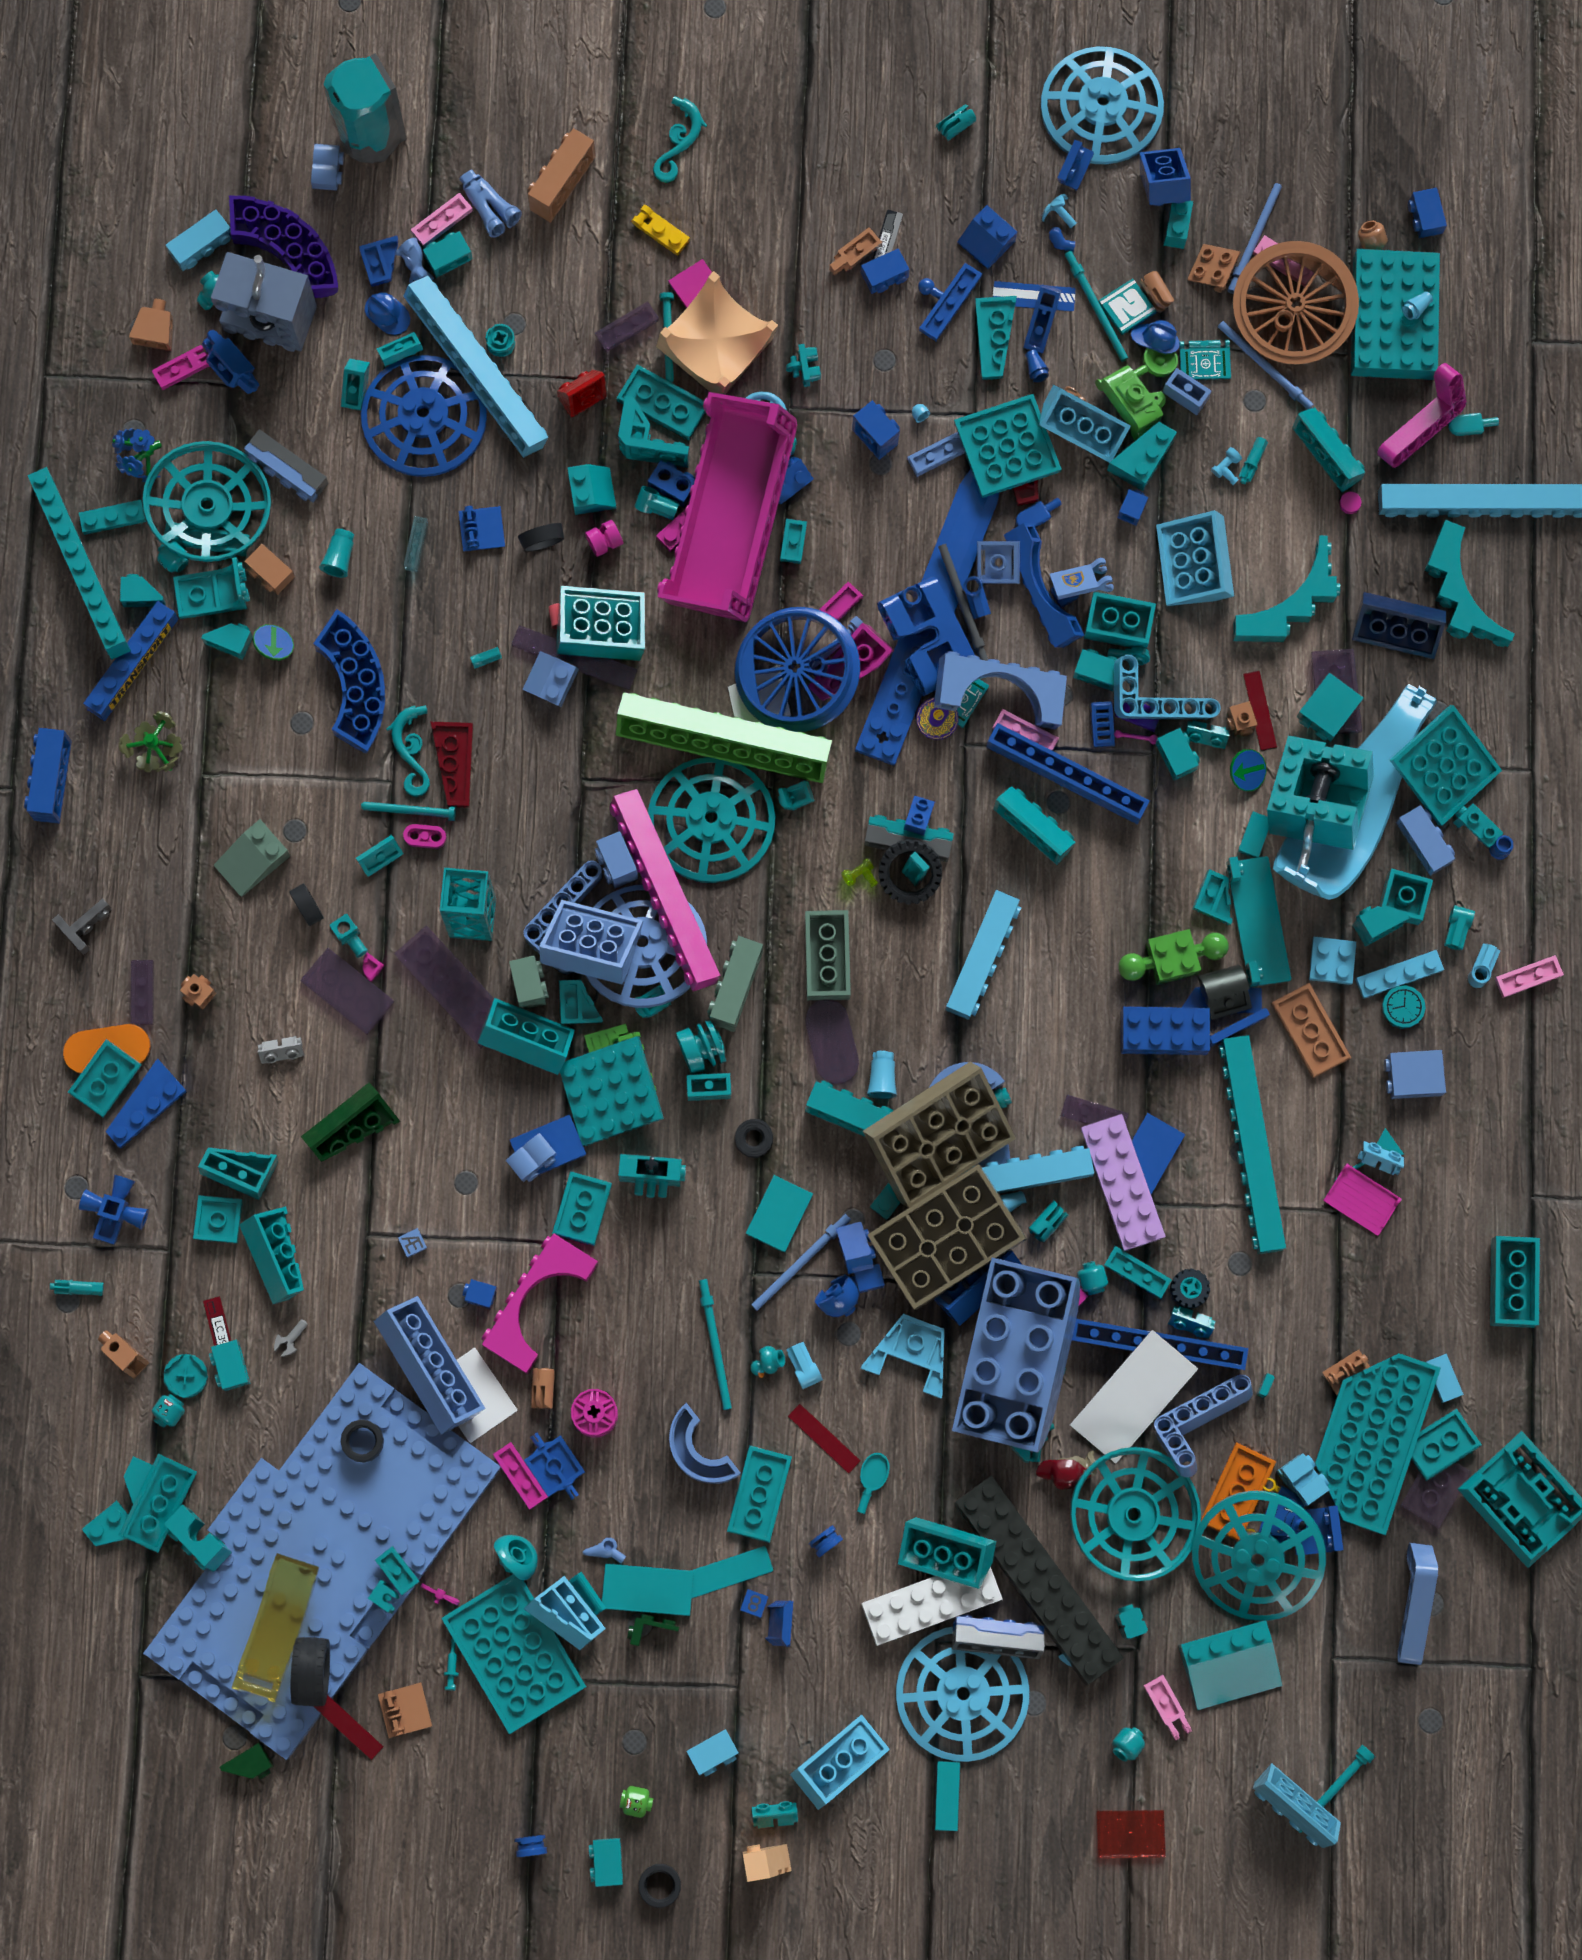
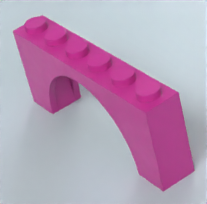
(556, 1259)

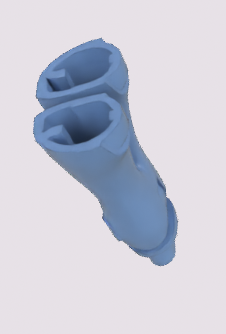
(482, 194)

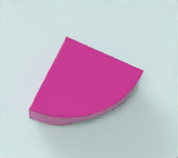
(371, 967)

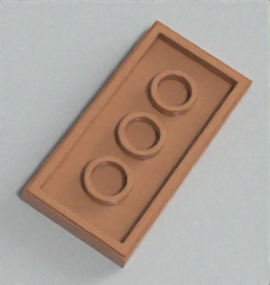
(1311, 1030)

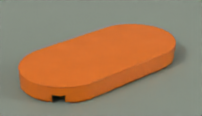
(84, 1044)

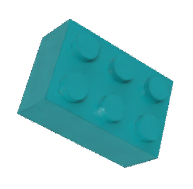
(1119, 620)

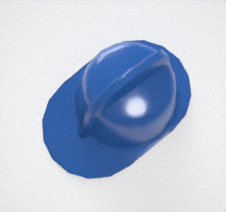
(387, 313)
(1156, 336)

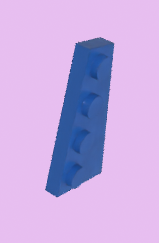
(149, 1100)

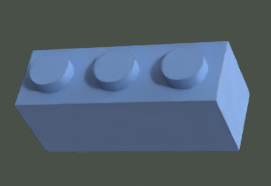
(1426, 840)

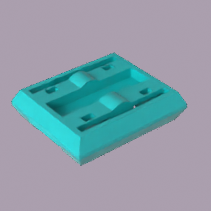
(1523, 1499)

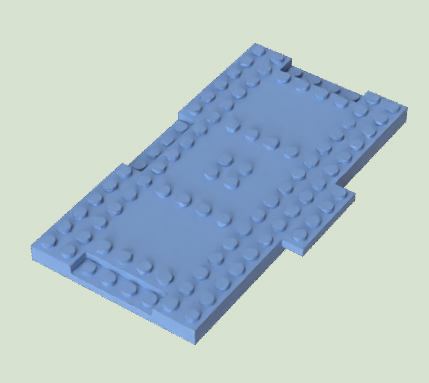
(334, 1518)

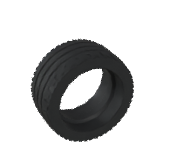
(310, 1671)

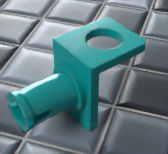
(349, 937)

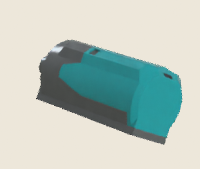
(365, 109)

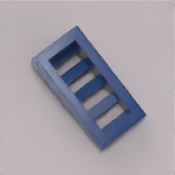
(1098, 706)

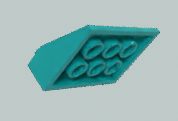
(601, 623)
(1231, 1664)

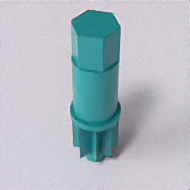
(1251, 464)
(77, 1287)

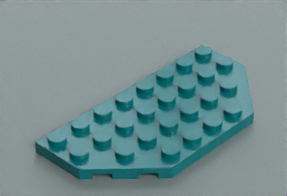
(1374, 1438)

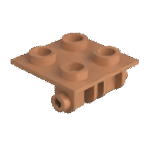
(1214, 266)
(1345, 1368)
(405, 1710)

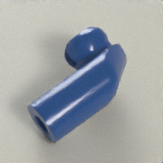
(1059, 241)

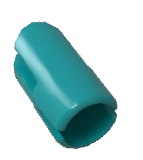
(956, 122)
(1048, 1222)

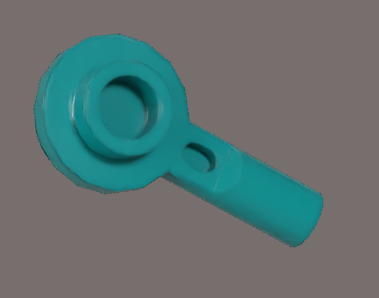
(1140, 653)

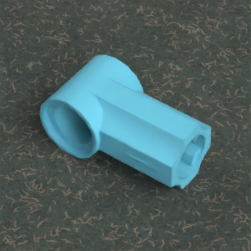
(1484, 964)
(806, 1370)

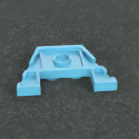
(915, 1343)

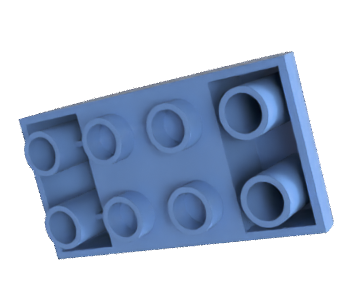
(1018, 1355)

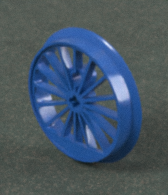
(746, 675)

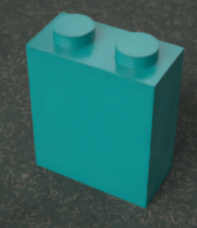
(1329, 708)

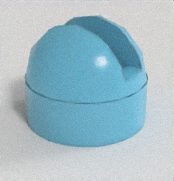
(920, 412)

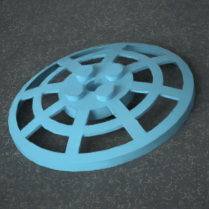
(1099, 114)
(960, 1709)

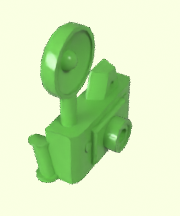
(1132, 398)

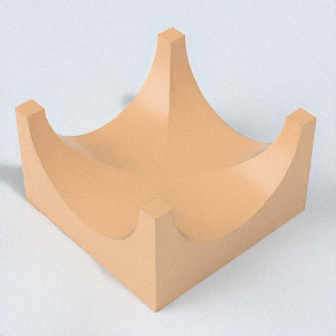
(715, 338)

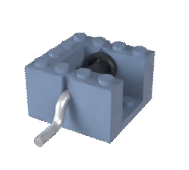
(264, 301)

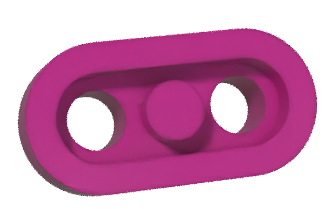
(425, 836)

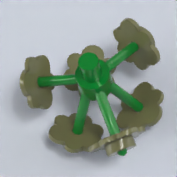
(148, 736)

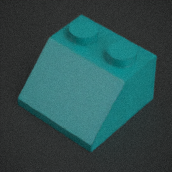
(591, 488)
(1377, 923)

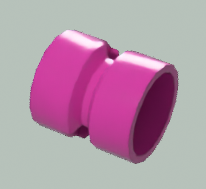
(604, 538)

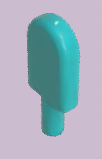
(1470, 424)

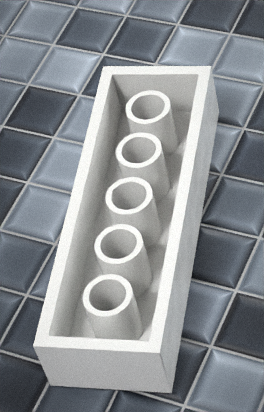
(925, 1605)

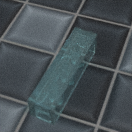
(415, 543)

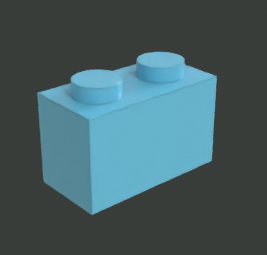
(712, 1753)

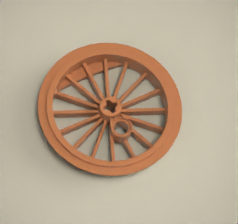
(1321, 263)

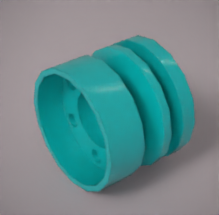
(701, 1047)

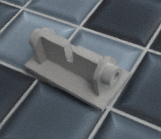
(270, 1051)

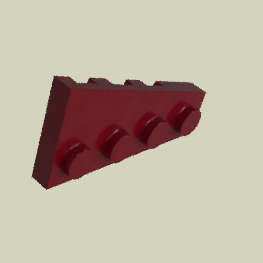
(454, 754)

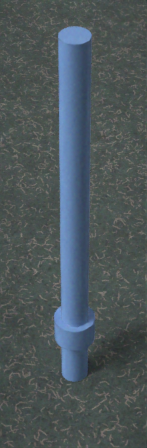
(1255, 235)
(1294, 392)
(790, 1272)

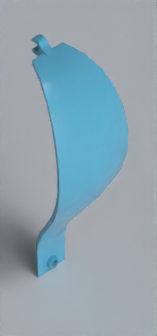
(1334, 868)

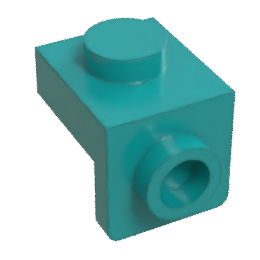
(795, 796)
(649, 1012)

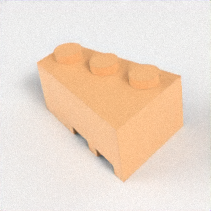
(766, 1861)

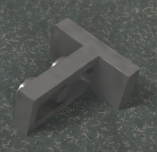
(83, 924)

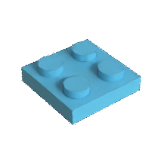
(1332, 960)

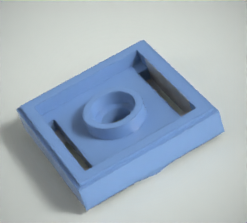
(992, 551)

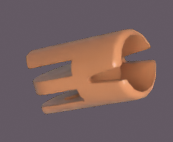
(1157, 291)
(542, 1388)

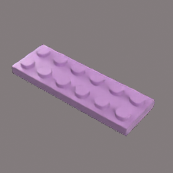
(1123, 1182)

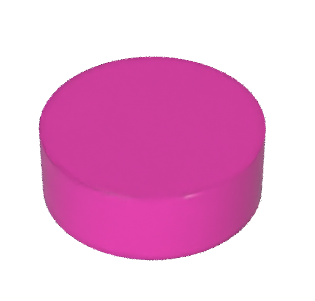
(1350, 502)

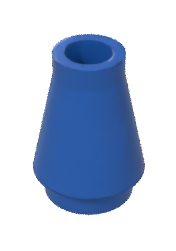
(1037, 368)

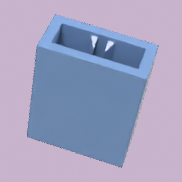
(1415, 1074)

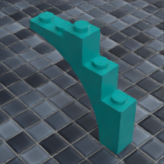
(1453, 593)
(1272, 623)

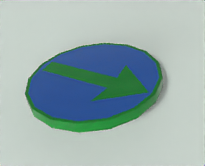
(273, 642)
(1248, 770)

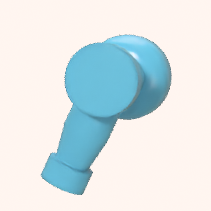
(1232, 457)

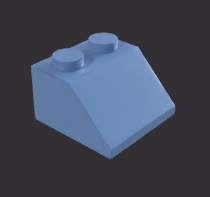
(550, 679)

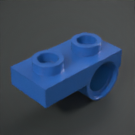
(919, 815)

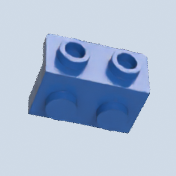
(795, 479)

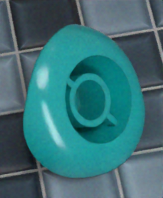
(517, 1556)

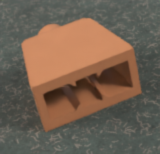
(153, 327)
(122, 1354)

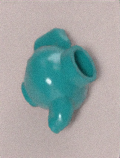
(208, 283)

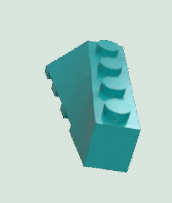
(273, 1253)

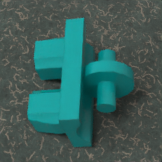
(805, 355)

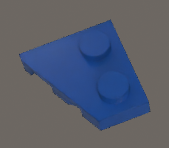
(379, 260)

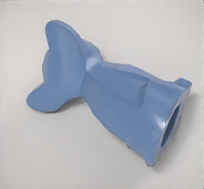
(412, 256)

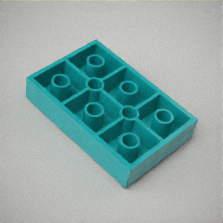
(1383, 338)

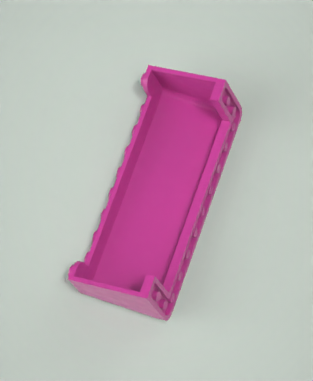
(731, 507)

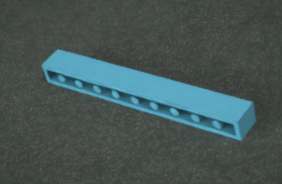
(475, 366)
(1480, 500)

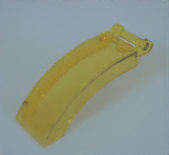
(277, 1625)

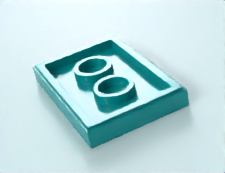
(104, 1078)
(582, 1208)
(779, 1213)
(1443, 1444)

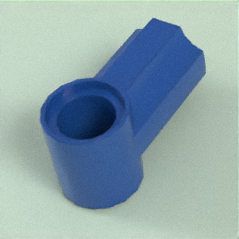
(977, 600)

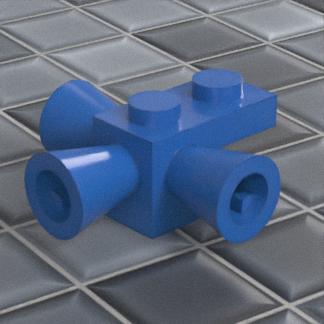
(113, 1210)

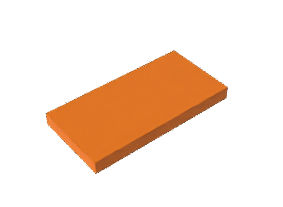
(1242, 1472)

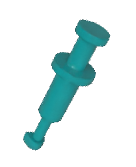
(451, 1668)

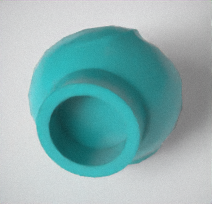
(769, 1361)

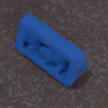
(1075, 165)

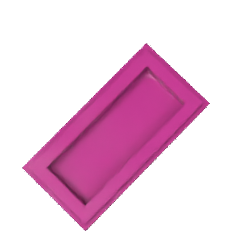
(842, 601)

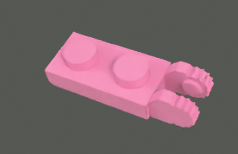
(1166, 1705)

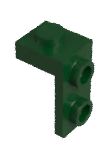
(635, 1631)

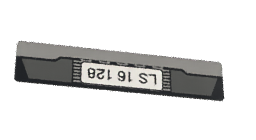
(888, 233)

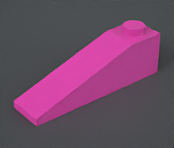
(872, 653)

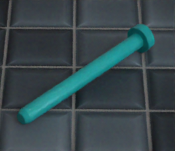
(666, 298)
(415, 810)

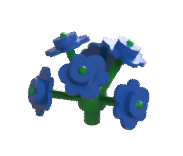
(142, 443)

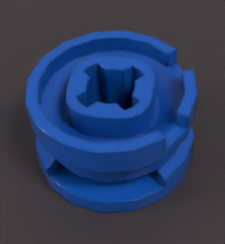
(827, 1543)
(530, 1846)

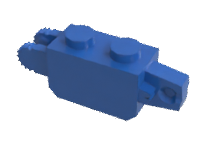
(229, 362)

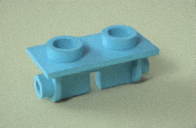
(1390, 1161)

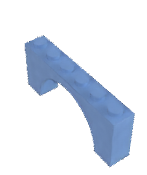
(1042, 688)

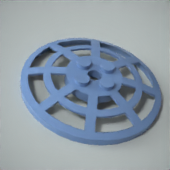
(645, 956)

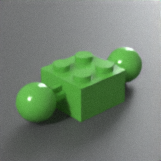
(1173, 956)

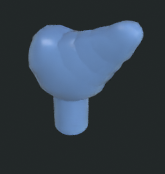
(605, 1550)

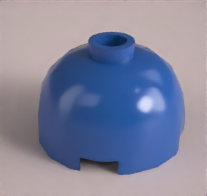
(839, 1298)

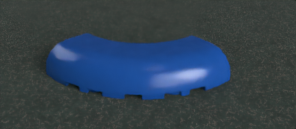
(360, 680)

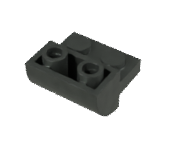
(1225, 991)

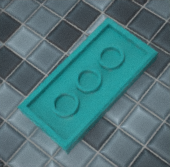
(664, 402)
(759, 1494)
(157, 1502)
(647, 1589)

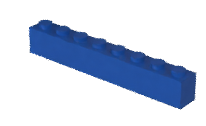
(1067, 773)
(1190, 1348)

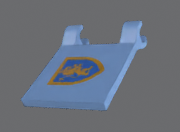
(1081, 580)

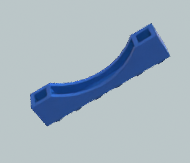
(1060, 625)

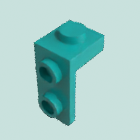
(1478, 824)

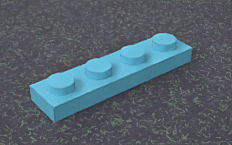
(1399, 974)

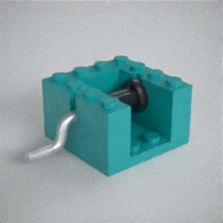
(1320, 794)

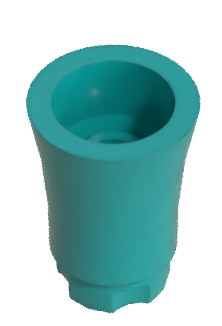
(338, 554)

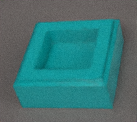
(1265, 1385)

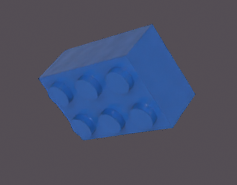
(1165, 176)

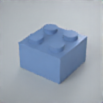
(617, 860)

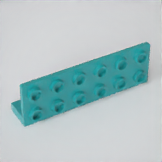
(1258, 921)

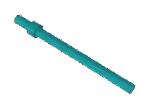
(1078, 272)
(707, 1302)

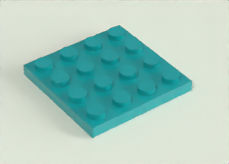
(1007, 446)
(1445, 765)
(610, 1091)

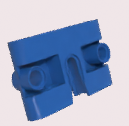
(927, 613)

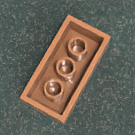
(561, 174)

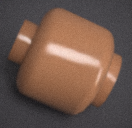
(1372, 235)

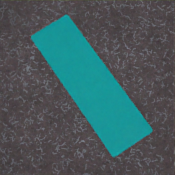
(731, 1571)

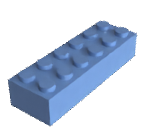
(429, 1364)

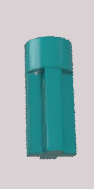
(486, 657)

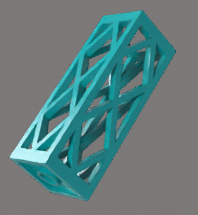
(458, 904)

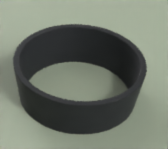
(541, 537)

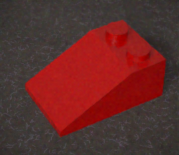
(583, 392)

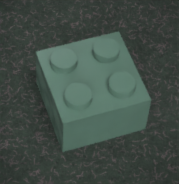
(527, 982)

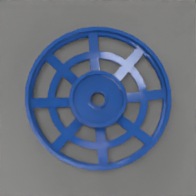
(422, 426)

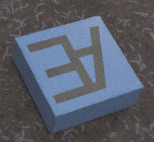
(412, 1243)

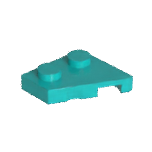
(1214, 898)
(576, 1004)
(107, 1525)

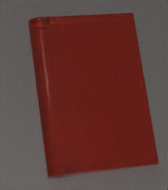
(1131, 1834)

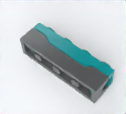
(884, 833)

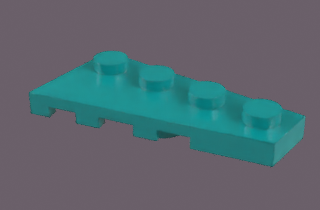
(994, 325)

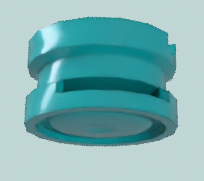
(500, 340)

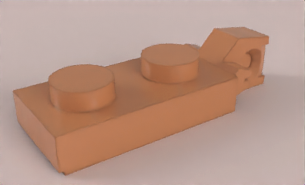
(855, 251)

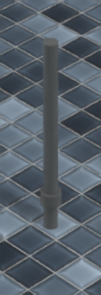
(977, 642)

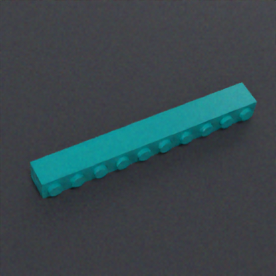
(79, 563)
(1253, 1145)

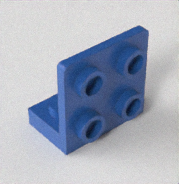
(1329, 1526)

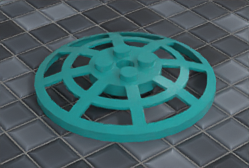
(206, 491)
(721, 828)
(1148, 1517)
(1262, 1544)

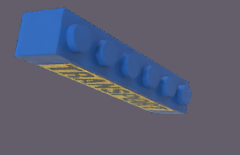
(129, 665)

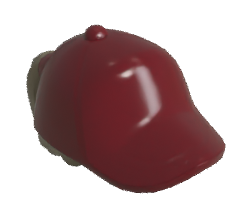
(1065, 1471)

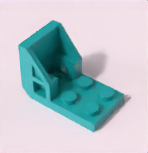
(636, 441)

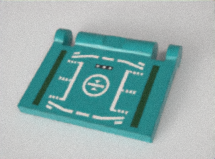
(1206, 359)
(970, 700)

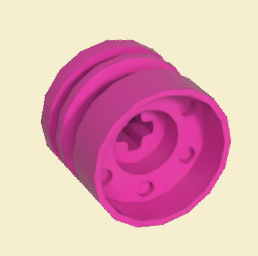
(605, 1420)

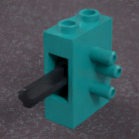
(652, 1172)

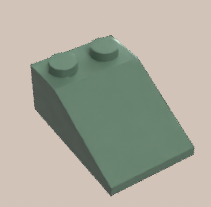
(251, 858)

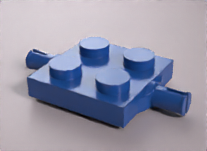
(554, 1466)

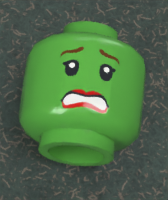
(636, 1801)

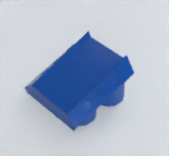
(780, 1623)

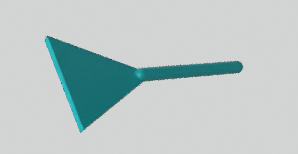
(1386, 1143)

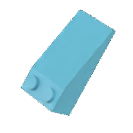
(839, 1762)

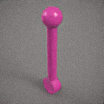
(1152, 738)

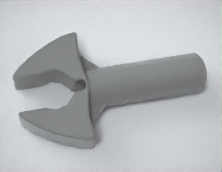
(297, 1330)

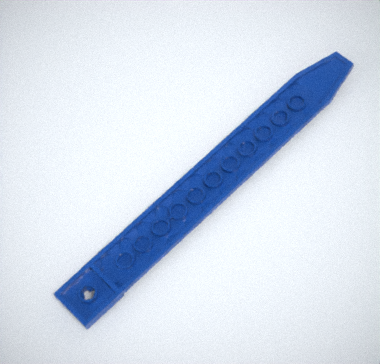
(898, 694)

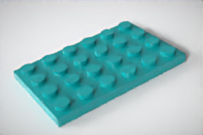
(513, 1653)

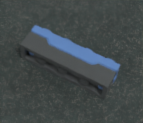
(286, 466)

